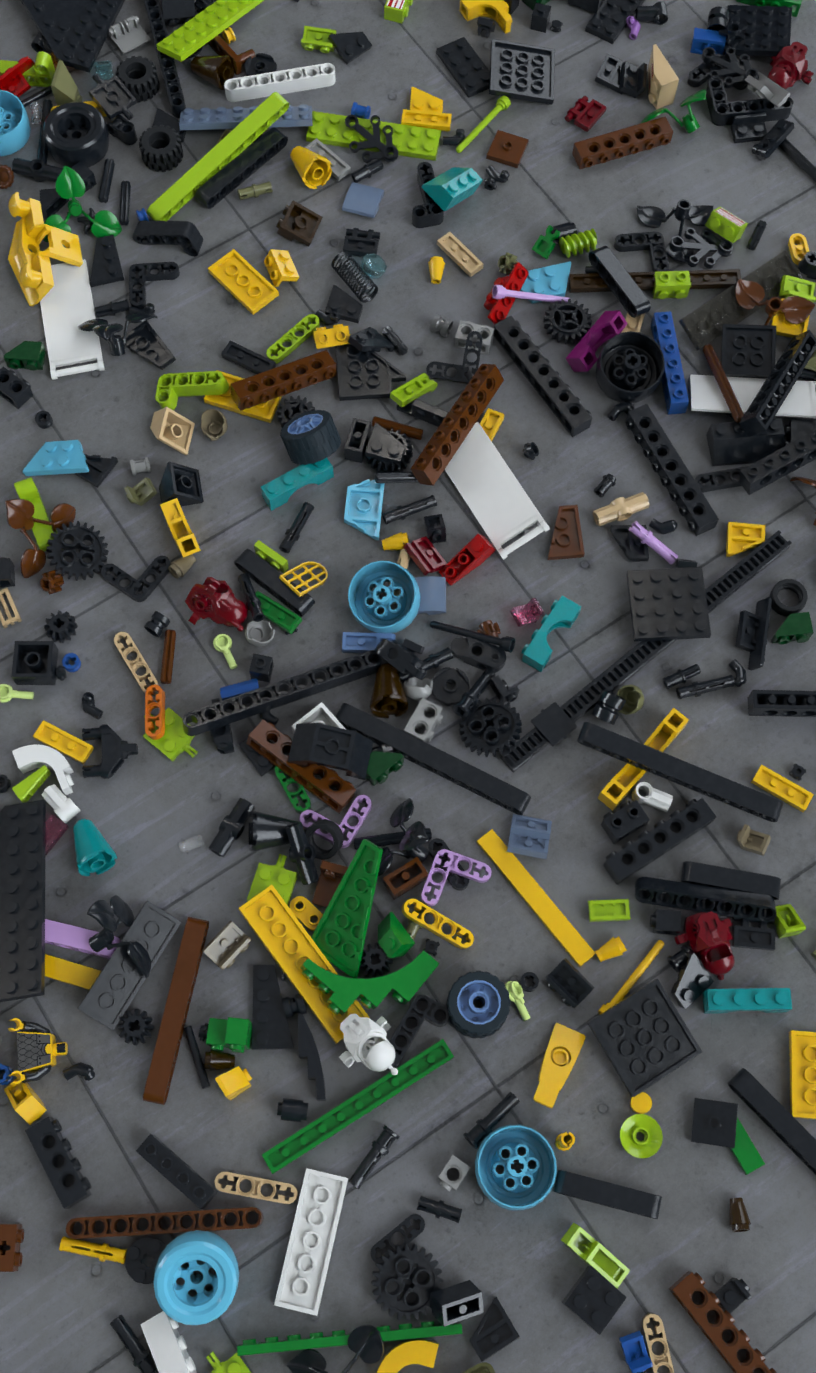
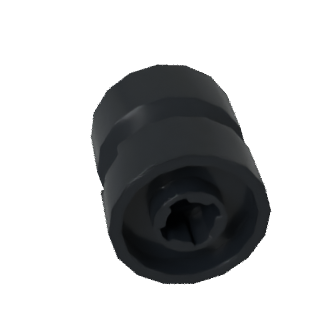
(718, 19)
(609, 706)

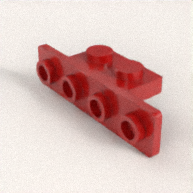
(13, 78)
(514, 282)

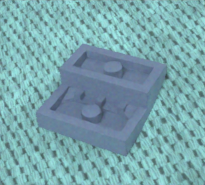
(363, 200)
(432, 594)
(529, 836)

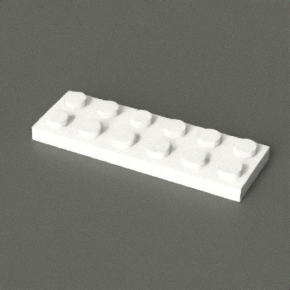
(311, 1242)

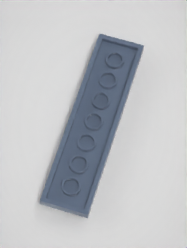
(230, 118)

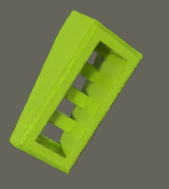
(29, 786)

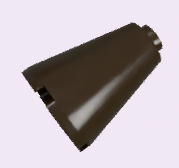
(214, 69)
(388, 693)

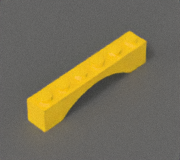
(629, 775)

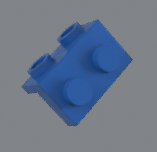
(238, 689)

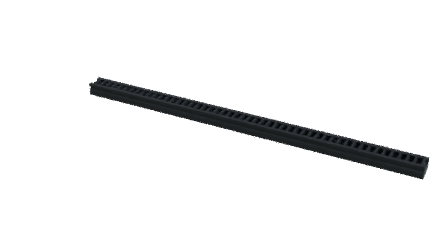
(647, 650)

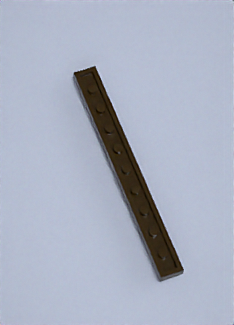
(645, 280)

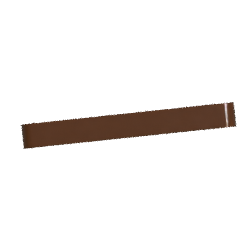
(176, 1011)
(154, 1220)

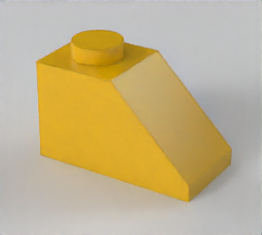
(234, 1082)
(25, 1101)

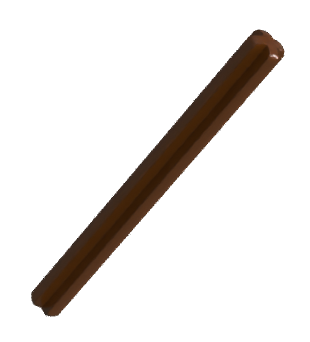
(723, 383)

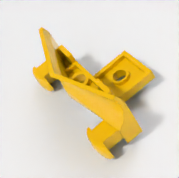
(34, 267)

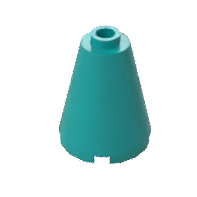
(92, 849)

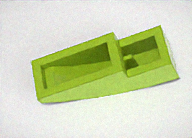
(595, 1255)

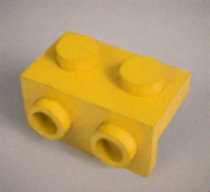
(280, 267)
(331, 337)

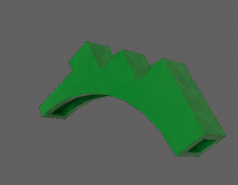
(372, 991)

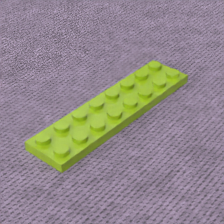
(204, 27)
(408, 139)

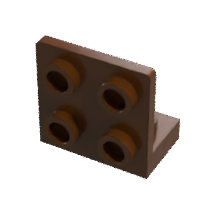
(328, 882)

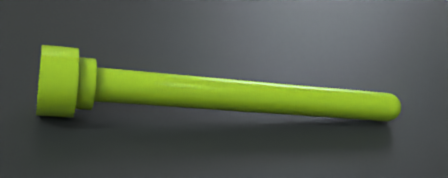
(502, 104)

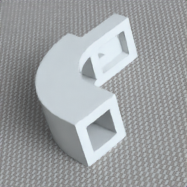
(36, 756)

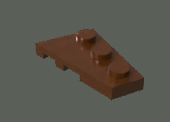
(567, 535)

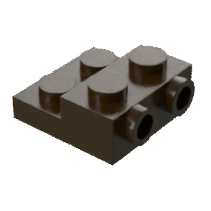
(298, 223)

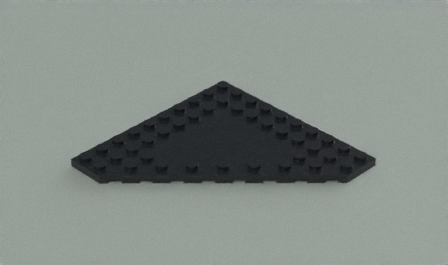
(74, 27)
(22, 900)

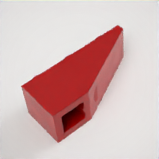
(467, 559)

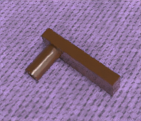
(223, 48)

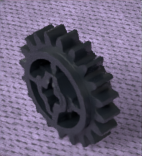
(567, 319)

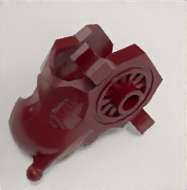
(790, 66)
(224, 607)
(710, 942)

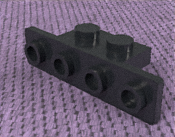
(424, 412)
(753, 632)

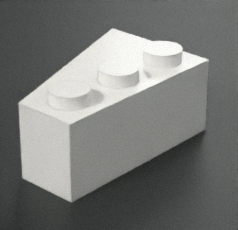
(167, 1345)

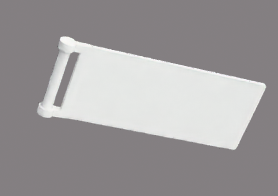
(62, 312)
(708, 397)
(493, 492)

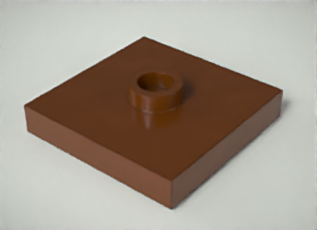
(507, 149)

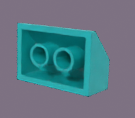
(452, 186)

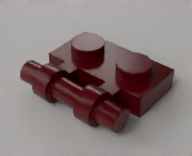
(590, 114)

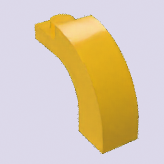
(493, 9)
(179, 528)
(409, 1352)

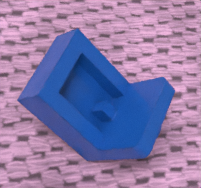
(635, 1352)

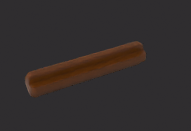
(408, 430)
(168, 656)

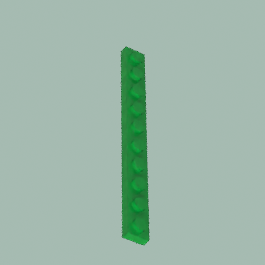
(357, 1106)
(340, 1338)

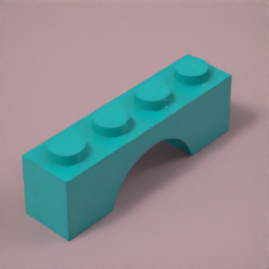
(280, 489)
(562, 616)
(753, 999)

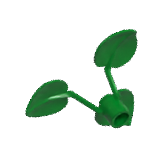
(689, 120)
(70, 185)

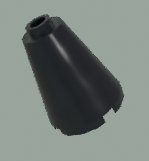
(267, 831)

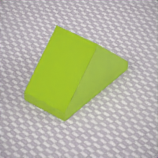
(788, 921)

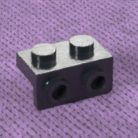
(569, 983)

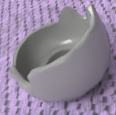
(259, 633)
(417, 688)

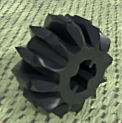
(53, 626)
(368, 961)
(136, 1034)

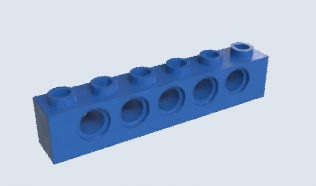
(673, 377)

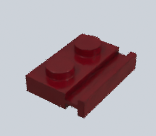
(425, 555)

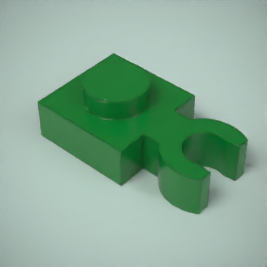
(545, 244)

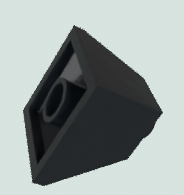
(181, 483)

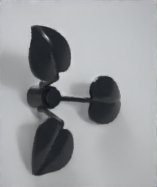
(654, 216)
(107, 331)
(411, 841)
(104, 915)
(363, 1340)

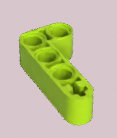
(38, 75)
(177, 385)
(27, 490)

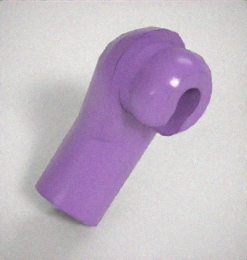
(634, 26)

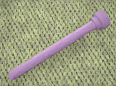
(501, 292)

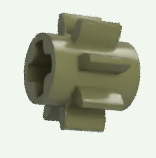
(507, 263)

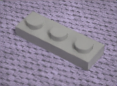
(338, 166)

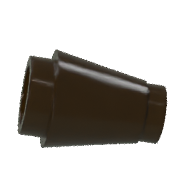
(218, 1060)
(738, 1216)

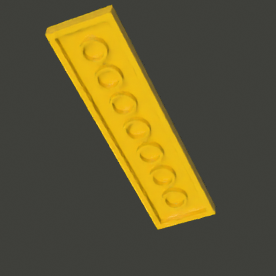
(290, 948)

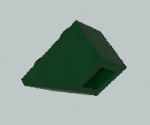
(26, 356)
(795, 628)
(383, 764)

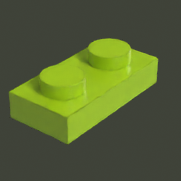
(275, 560)

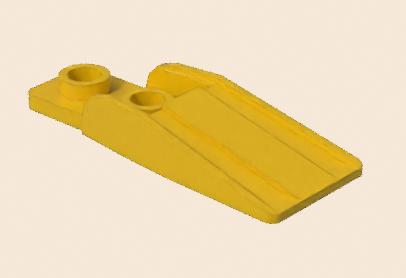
(557, 1063)

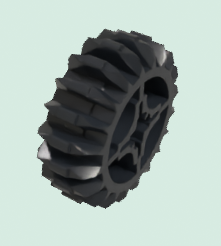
(387, 466)

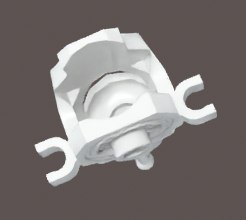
(367, 1043)

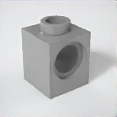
(462, 1169)

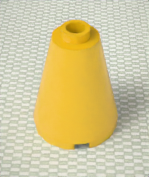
(312, 167)

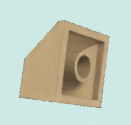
(172, 429)

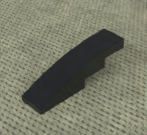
(309, 1051)

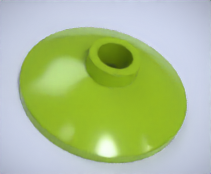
(652, 1136)

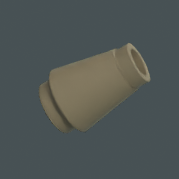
(180, 566)

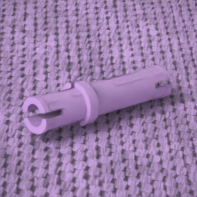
(647, 538)

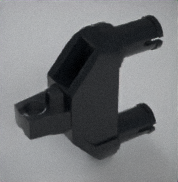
(113, 751)

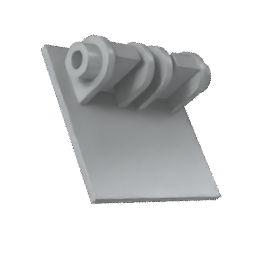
(128, 35)

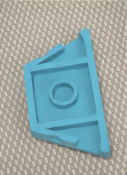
(548, 280)
(57, 458)
(364, 507)

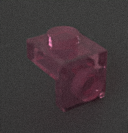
(527, 613)

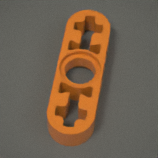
(150, 704)

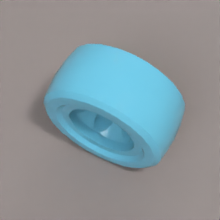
(15, 116)
(361, 591)
(494, 1184)
(202, 1252)

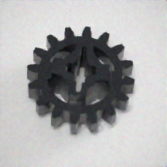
(292, 409)

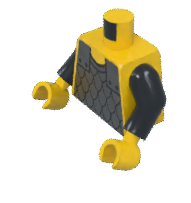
(35, 1051)

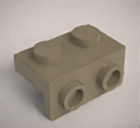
(227, 945)

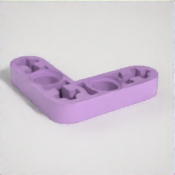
(350, 836)
(451, 866)

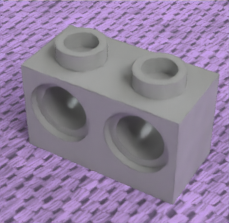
(466, 327)
(419, 720)

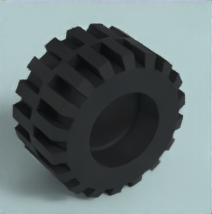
(139, 77)
(164, 138)

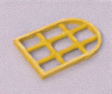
(305, 583)

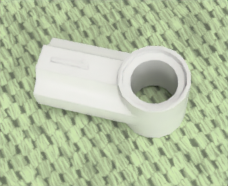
(654, 797)
(62, 806)

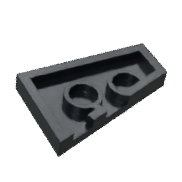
(106, 262)
(148, 345)

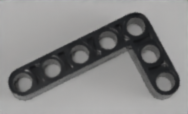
(723, 112)

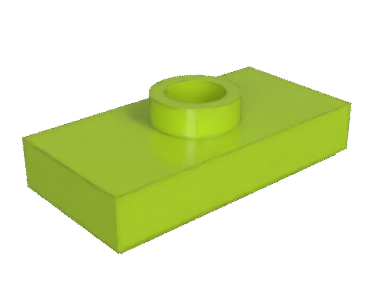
(609, 910)

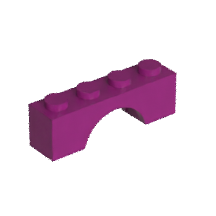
(606, 327)

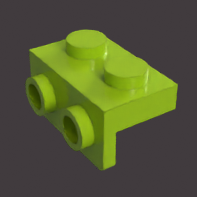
(317, 39)
(671, 284)
(797, 287)

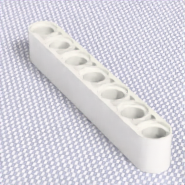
(280, 81)

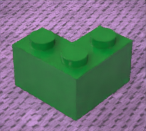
(230, 1034)

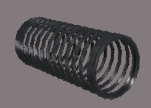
(355, 277)

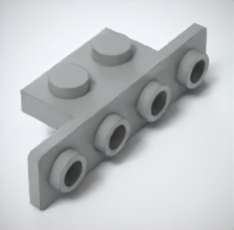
(768, 89)

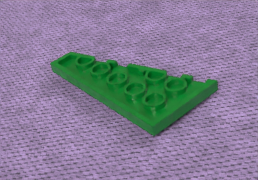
(346, 918)

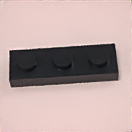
(246, 358)

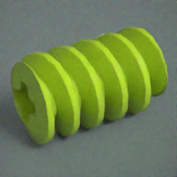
(578, 242)

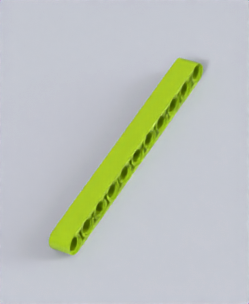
(218, 157)

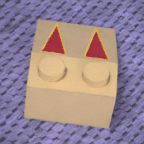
(661, 80)

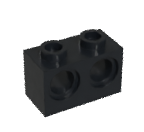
(10, 389)

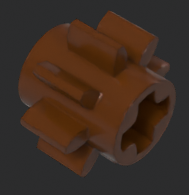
(51, 582)
(489, 628)

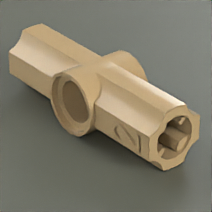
(621, 509)

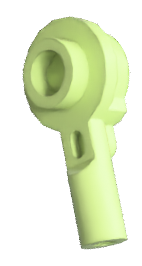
(223, 643)
(8, 693)
(516, 995)

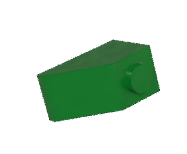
(394, 937)

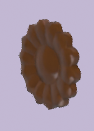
(6, 176)

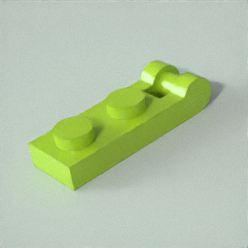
(413, 389)

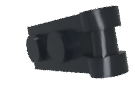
(773, 138)

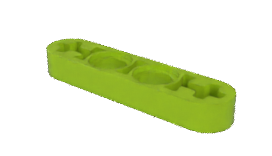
(291, 337)

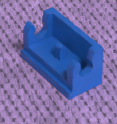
(707, 38)

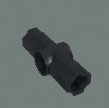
(36, 169)
(231, 827)
(302, 853)

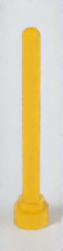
(634, 976)

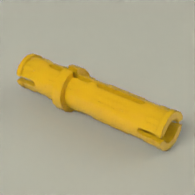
(568, 1137)
(69, 1244)

